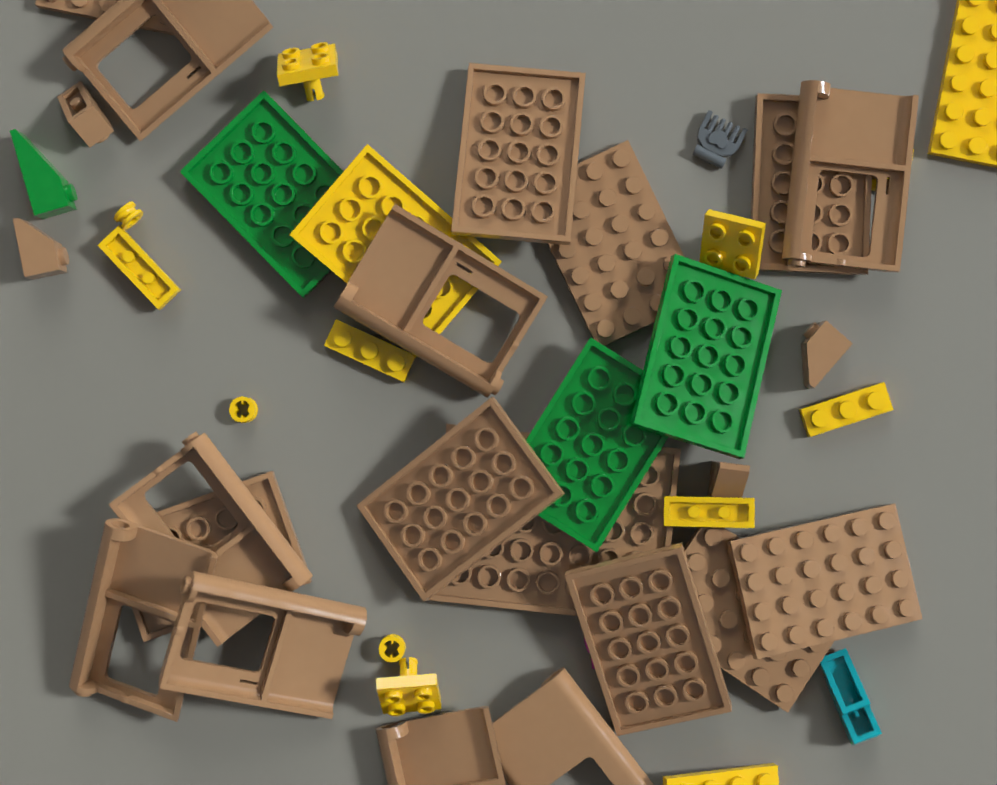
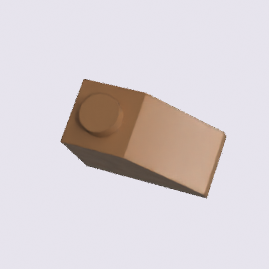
(85, 114)
(39, 252)
(821, 351)
(727, 479)

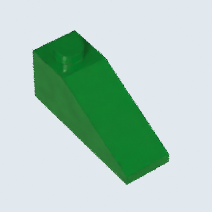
(46, 187)

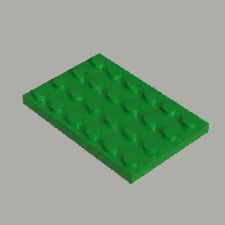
(264, 181)
(706, 357)
(592, 446)

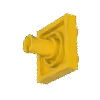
(308, 67)
(732, 243)
(409, 691)

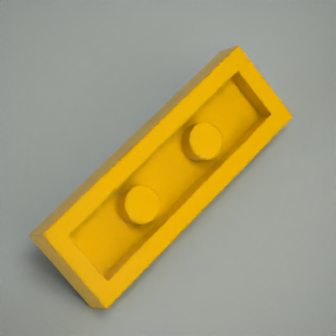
(139, 267)
(370, 350)
(846, 409)
(709, 512)

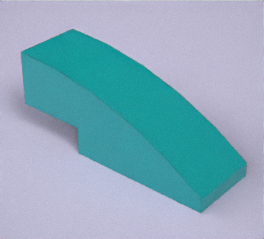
(849, 697)

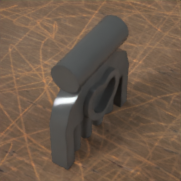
(716, 144)

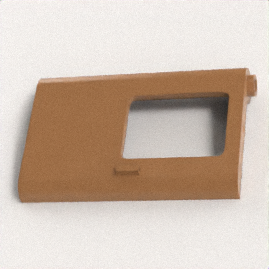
(208, 29)
(851, 136)
(401, 281)
(249, 554)
(145, 573)
(300, 658)
(555, 733)
(442, 750)

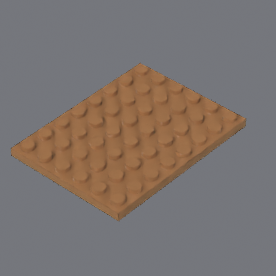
(532, 563)

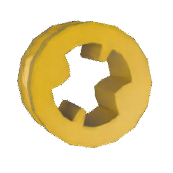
(128, 215)
(252, 409)
(383, 646)

